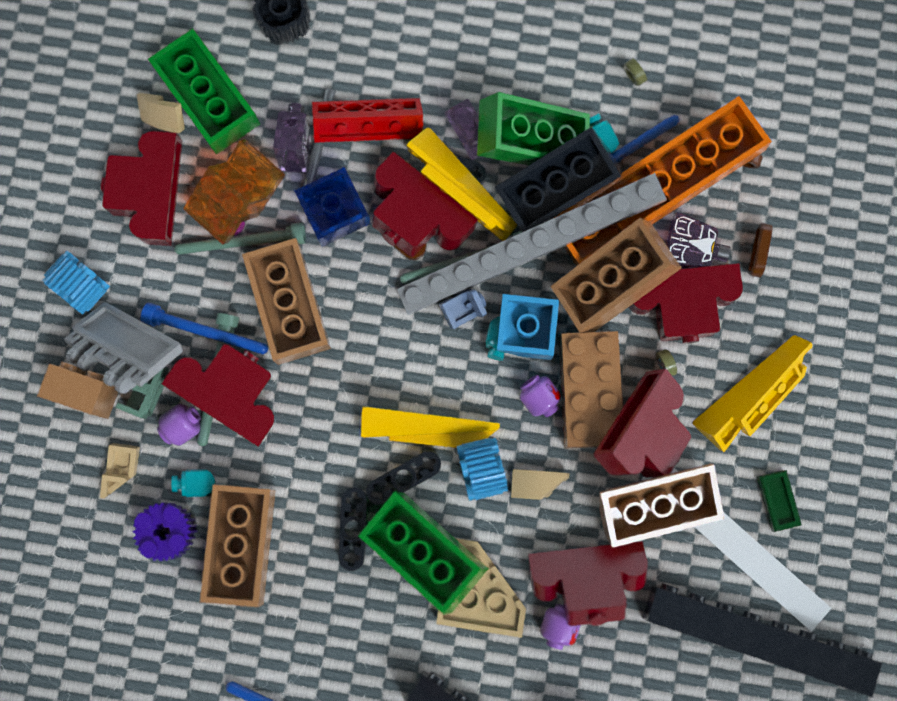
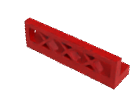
(367, 121)

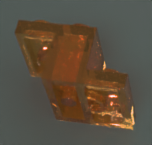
(233, 191)

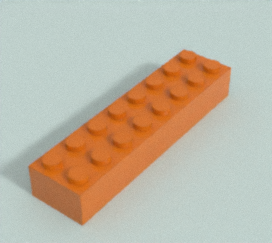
(683, 168)

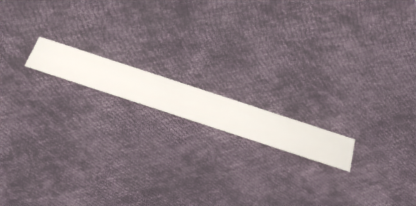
(765, 570)

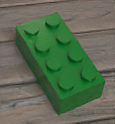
(204, 91)
(524, 128)
(423, 552)

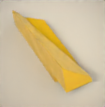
(457, 182)
(423, 428)

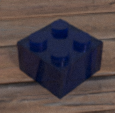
(333, 207)

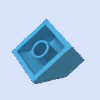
(528, 326)

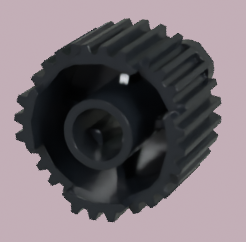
(282, 26)

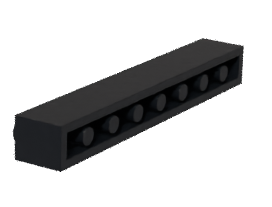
(763, 641)

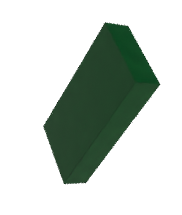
(779, 501)

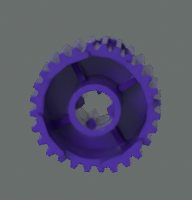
(149, 535)

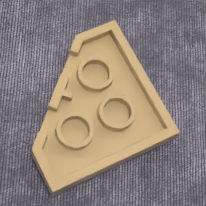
(490, 603)

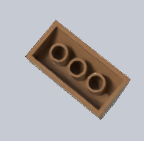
(660, 505)

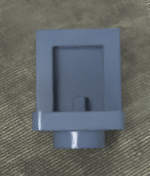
(463, 307)

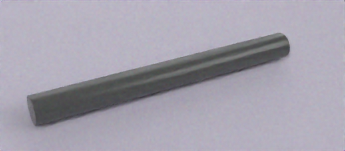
(316, 150)

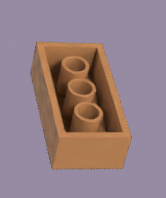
(615, 276)
(286, 301)
(589, 386)
(237, 546)

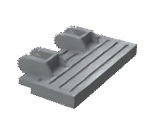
(123, 345)

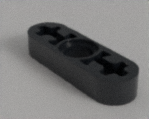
(405, 466)
(361, 507)

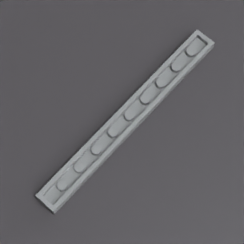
(532, 244)

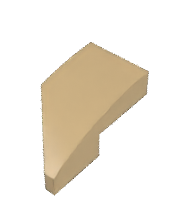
(120, 468)
(535, 484)

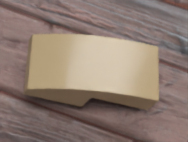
(160, 113)

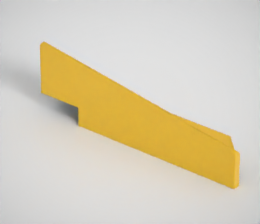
(755, 395)

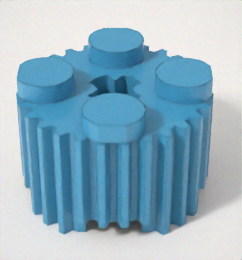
(75, 283)
(482, 468)

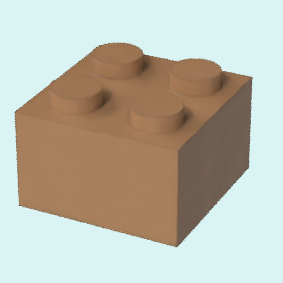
(73, 389)

